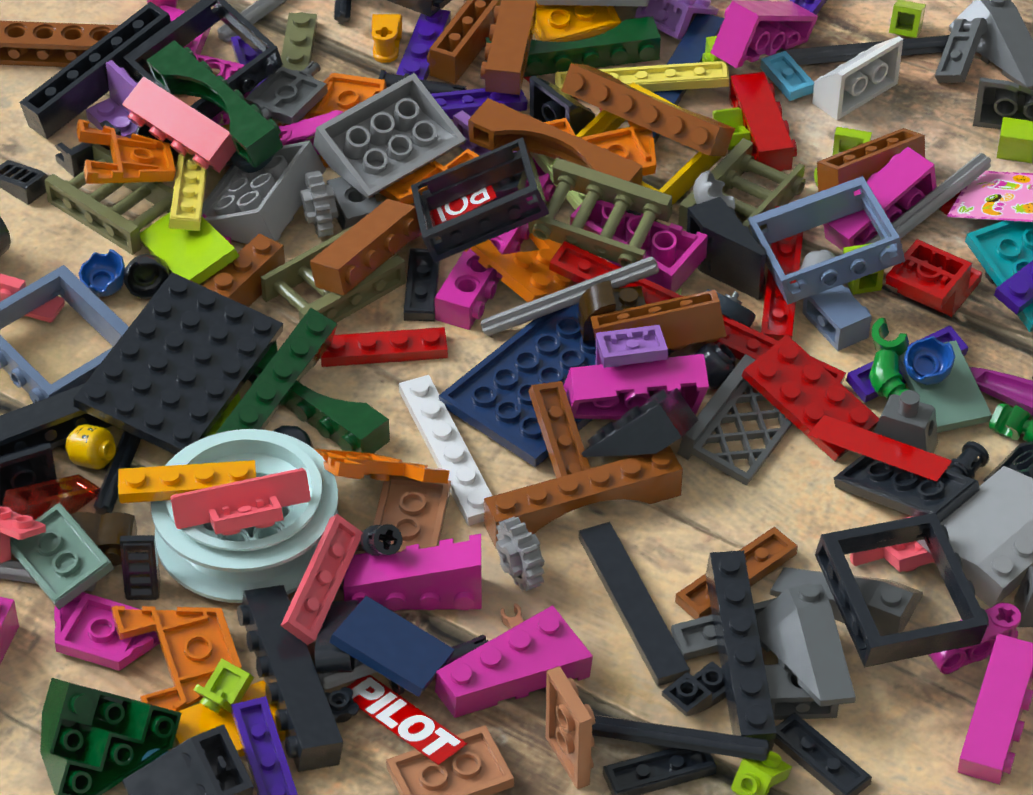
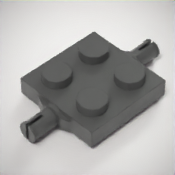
(289, 94)

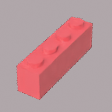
(180, 124)

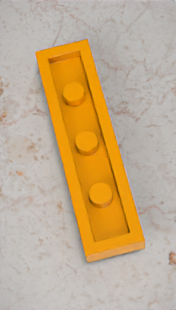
(162, 482)

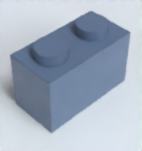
(838, 316)

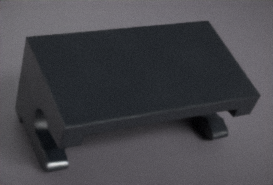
(74, 159)

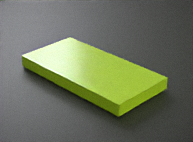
(189, 252)

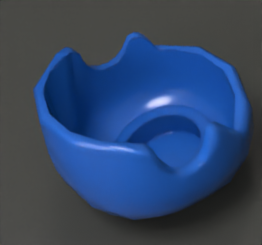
(103, 273)
(929, 360)

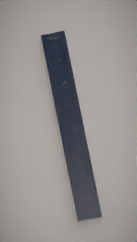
(691, 51)

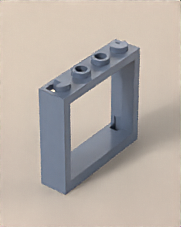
(816, 211)
(83, 301)

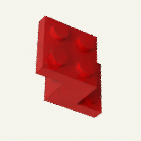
(934, 277)

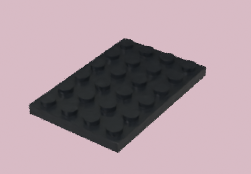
(178, 365)

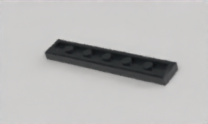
(633, 604)

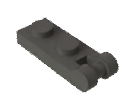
(960, 50)

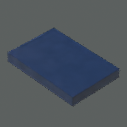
(392, 646)

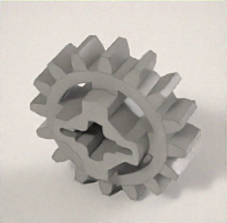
(319, 204)
(520, 553)

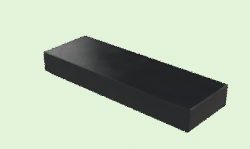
(421, 286)
(820, 757)
(658, 771)

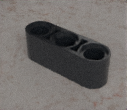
(327, 656)

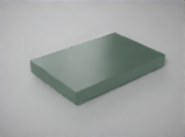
(955, 399)
(62, 558)

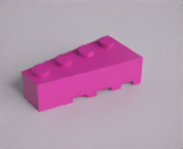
(760, 29)
(674, 250)
(614, 390)
(513, 664)
(999, 711)

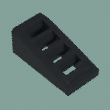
(30, 183)
(140, 569)

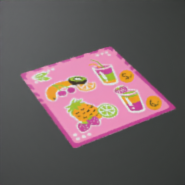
(996, 197)

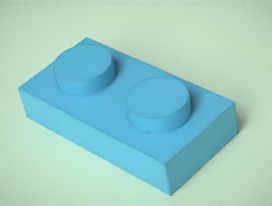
(787, 75)

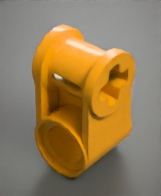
(386, 36)

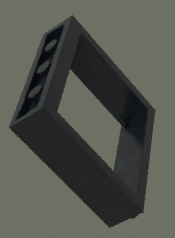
(194, 23)
(486, 220)
(884, 649)

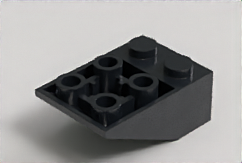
(731, 250)
(644, 428)
(196, 767)

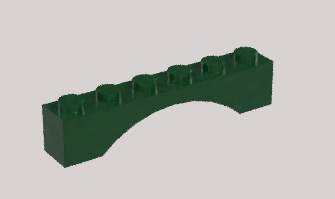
(627, 43)
(183, 74)
(283, 372)
(348, 424)

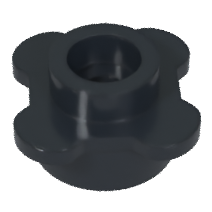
(347, 709)

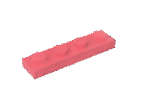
(322, 579)

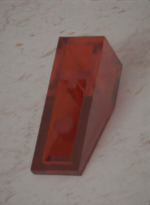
(36, 499)

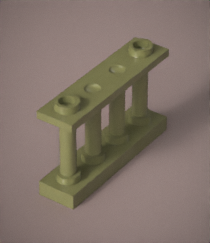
(730, 171)
(608, 188)
(108, 220)
(332, 305)

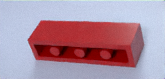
(763, 120)

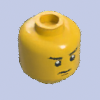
(90, 446)

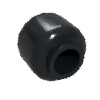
(718, 362)

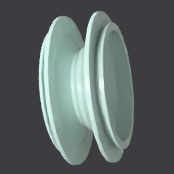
(255, 557)

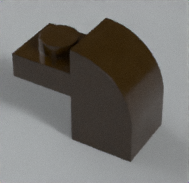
(603, 299)

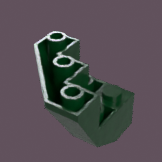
(99, 737)

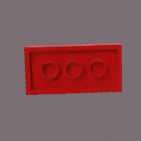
(806, 392)

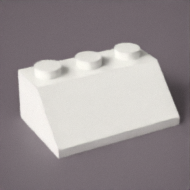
(859, 79)

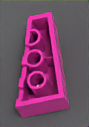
(897, 189)
(420, 578)

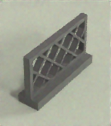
(718, 411)

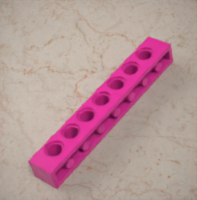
(471, 284)

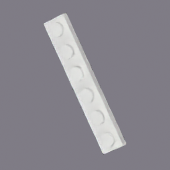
(446, 446)

